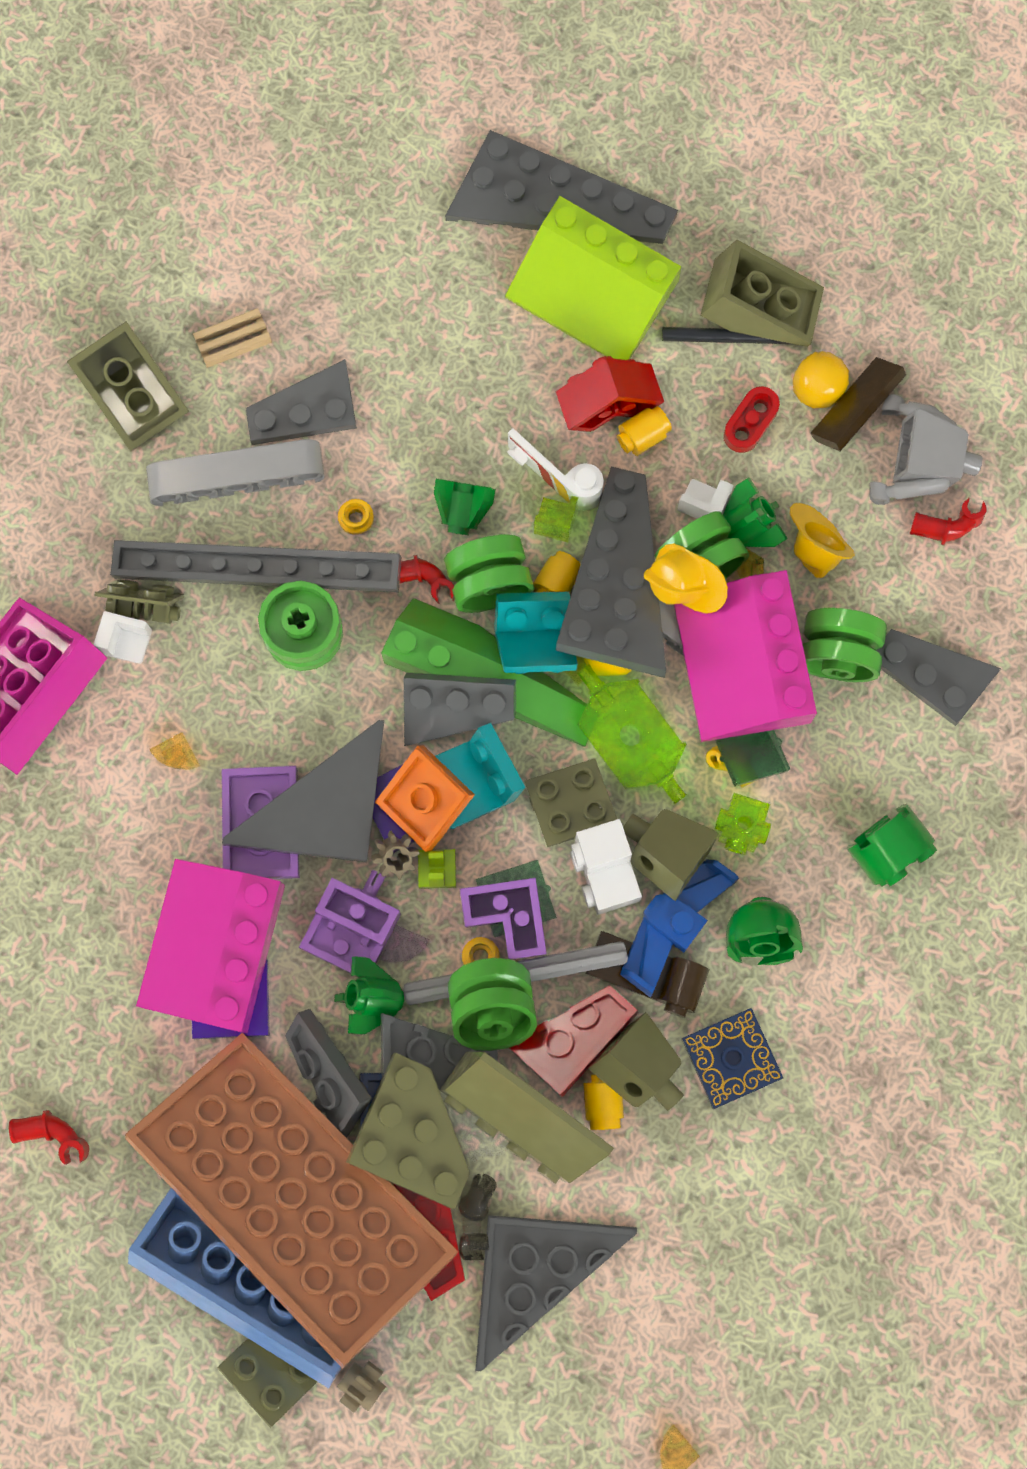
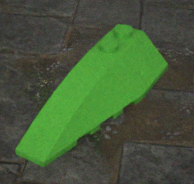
(445, 644)

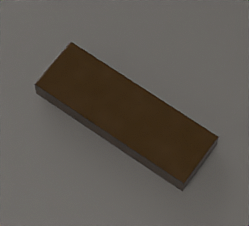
(858, 404)

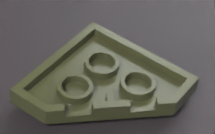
(411, 1135)

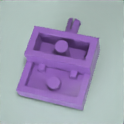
(350, 923)

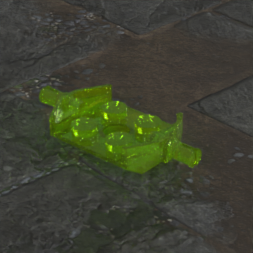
(626, 704)

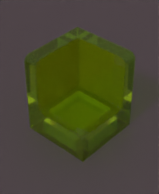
(556, 518)

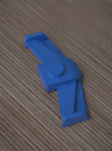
(673, 923)

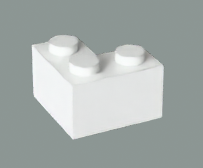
(605, 860)

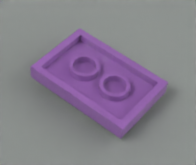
(243, 795)

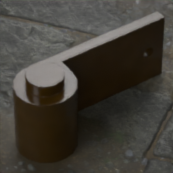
(677, 986)

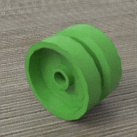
(709, 539)
(487, 569)
(298, 605)
(843, 644)
(492, 1004)

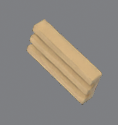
(229, 325)

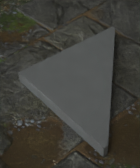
(325, 810)
(532, 1270)

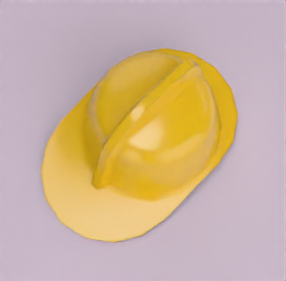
(818, 541)
(687, 579)

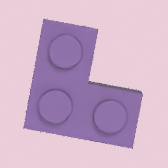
(516, 907)

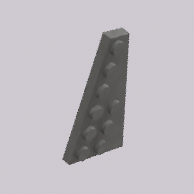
(520, 186)
(612, 606)

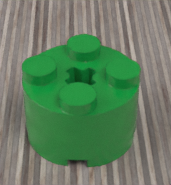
(892, 846)

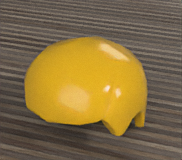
(820, 380)

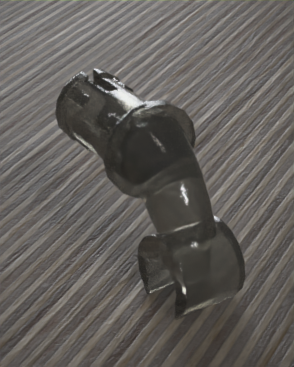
(474, 1210)

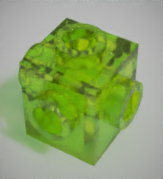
(748, 812)

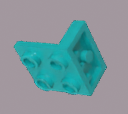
(529, 631)
(486, 771)

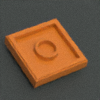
(424, 798)

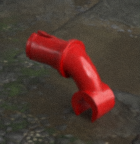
(947, 530)
(422, 570)
(50, 1128)

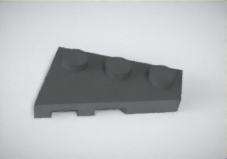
(305, 409)
(936, 674)
(454, 704)
(422, 1045)
(336, 1085)

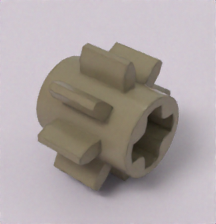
(385, 851)
(361, 1386)

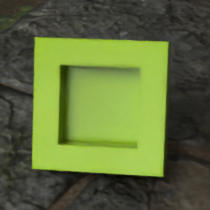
(437, 869)

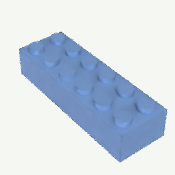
(199, 1267)

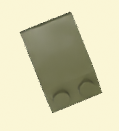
(761, 297)
(128, 386)

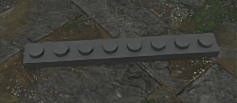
(255, 565)

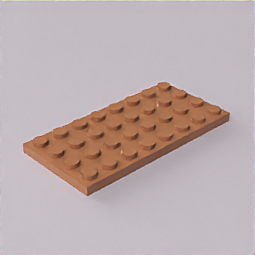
(282, 1198)

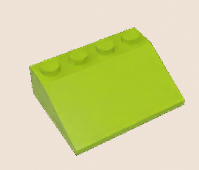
(593, 281)

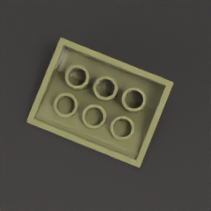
(523, 1118)

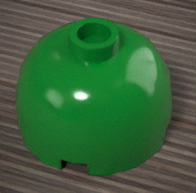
(770, 929)

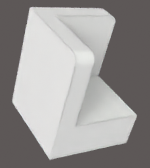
(704, 499)
(123, 637)

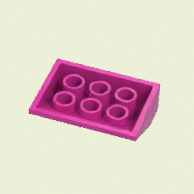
(747, 660)
(40, 678)
(211, 945)

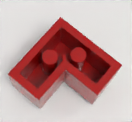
(608, 391)

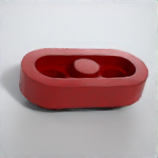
(751, 421)

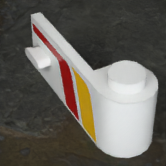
(581, 481)

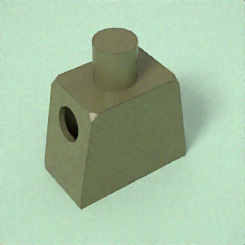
(669, 849)
(640, 1065)

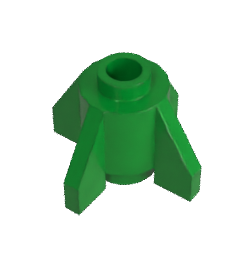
(462, 504)
(752, 517)
(370, 996)

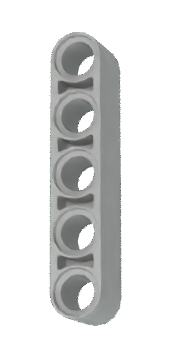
(235, 470)

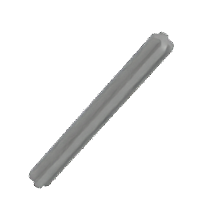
(539, 969)

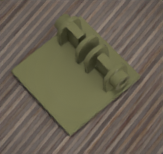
(126, 594)
(570, 801)
(265, 1380)

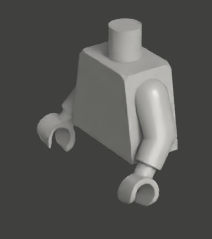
(928, 455)

